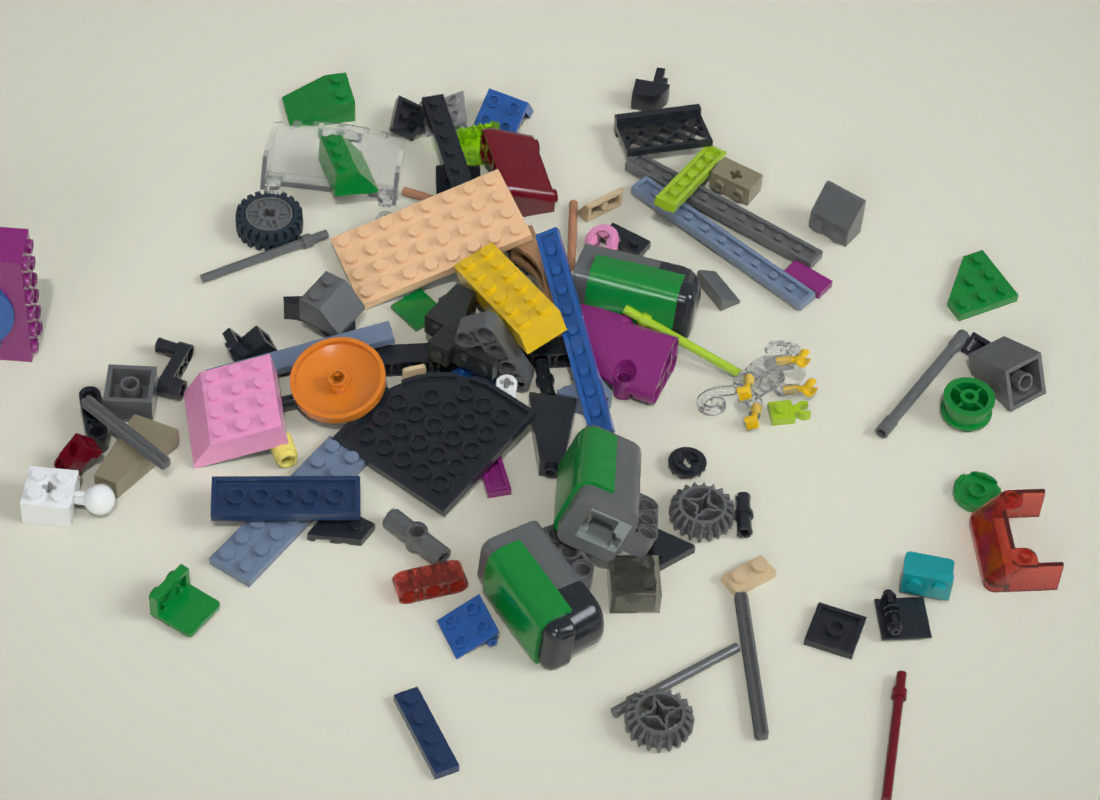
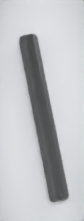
(126, 432)

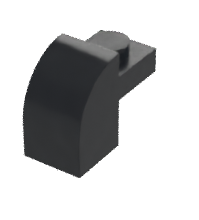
(651, 94)
(250, 345)

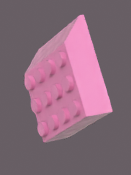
(235, 411)

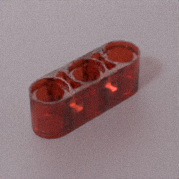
(430, 581)

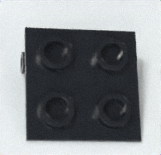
(902, 617)

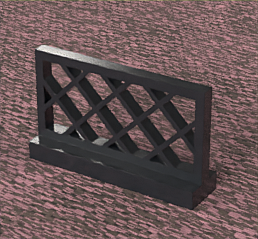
(662, 121)

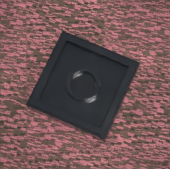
(835, 630)

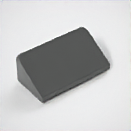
(717, 289)

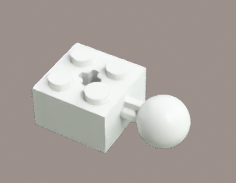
(54, 493)

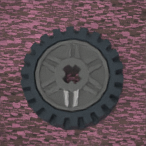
(268, 220)

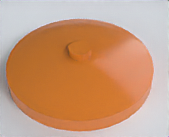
(338, 380)

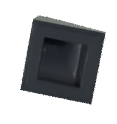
(974, 343)

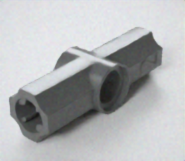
(416, 537)

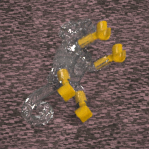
(758, 379)

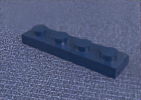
(426, 733)

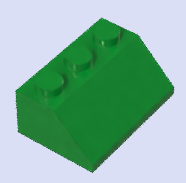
(345, 167)

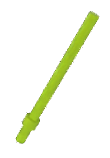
(645, 320)

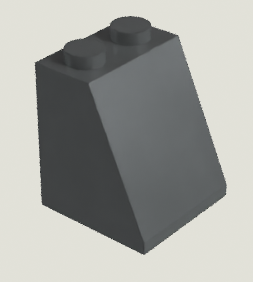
(1010, 371)

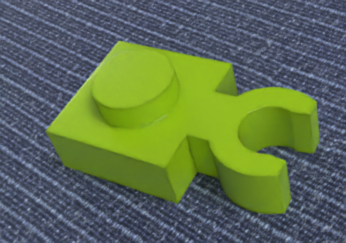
(785, 413)

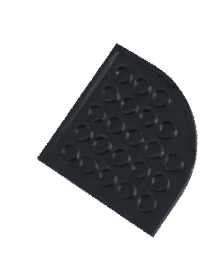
(437, 434)

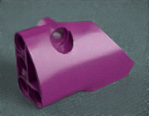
(630, 355)

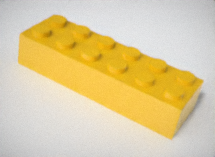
(512, 296)

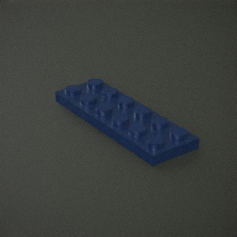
(285, 498)

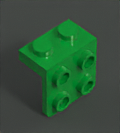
(181, 603)

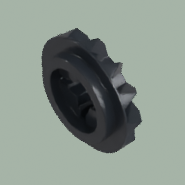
(693, 457)

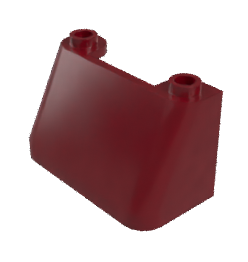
(521, 169)

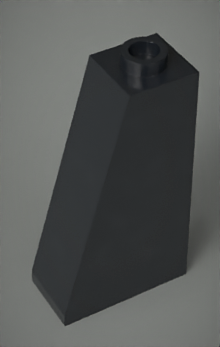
(551, 430)

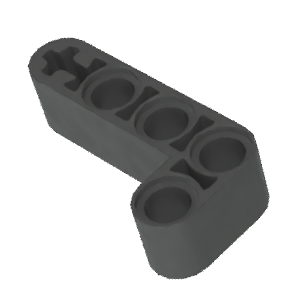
(496, 340)

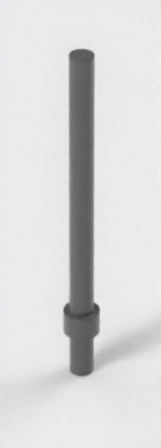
(304, 241)
(682, 675)

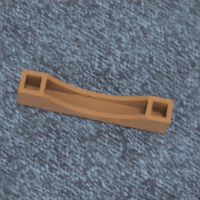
(529, 258)

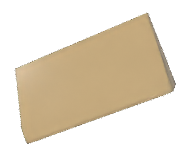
(601, 205)

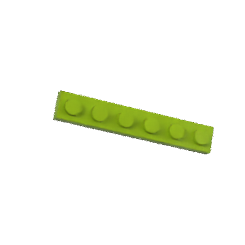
(689, 179)

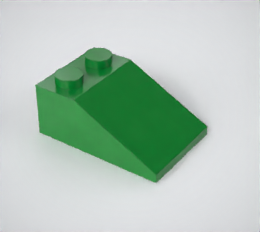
(322, 101)

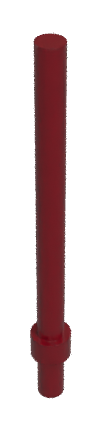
(898, 695)

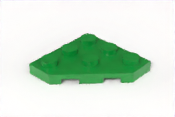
(979, 287)

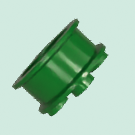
(967, 404)

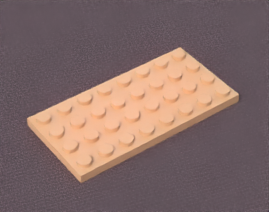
(429, 238)

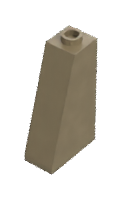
(125, 464)

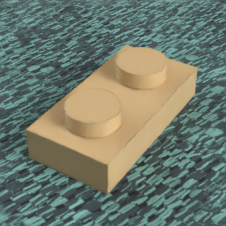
(748, 575)

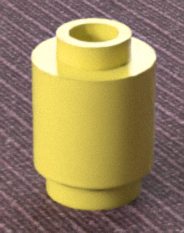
(285, 454)

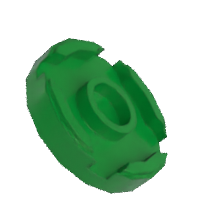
(974, 490)

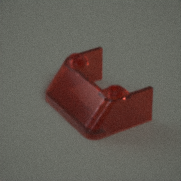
(999, 562)

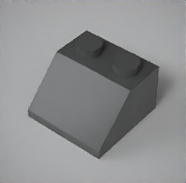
(837, 214)
(330, 304)

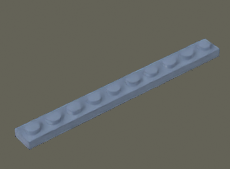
(728, 247)

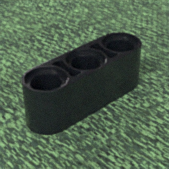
(91, 425)

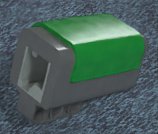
(601, 499)

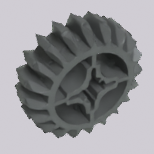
(701, 512)
(653, 726)

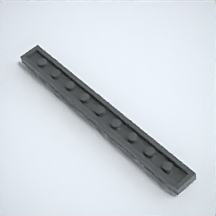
(731, 214)

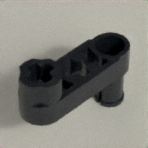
(170, 381)

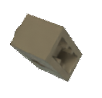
(735, 181)

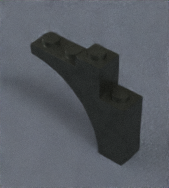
(442, 324)

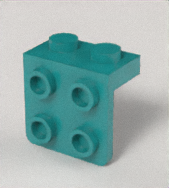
(927, 575)

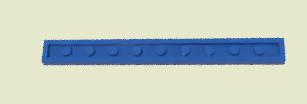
(576, 336)

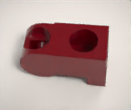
(77, 453)

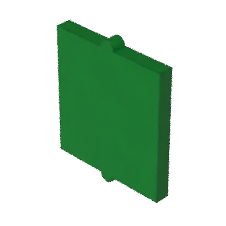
(414, 308)

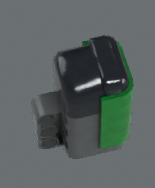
(648, 285)
(541, 592)

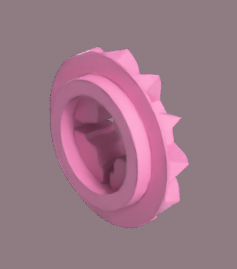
(607, 233)

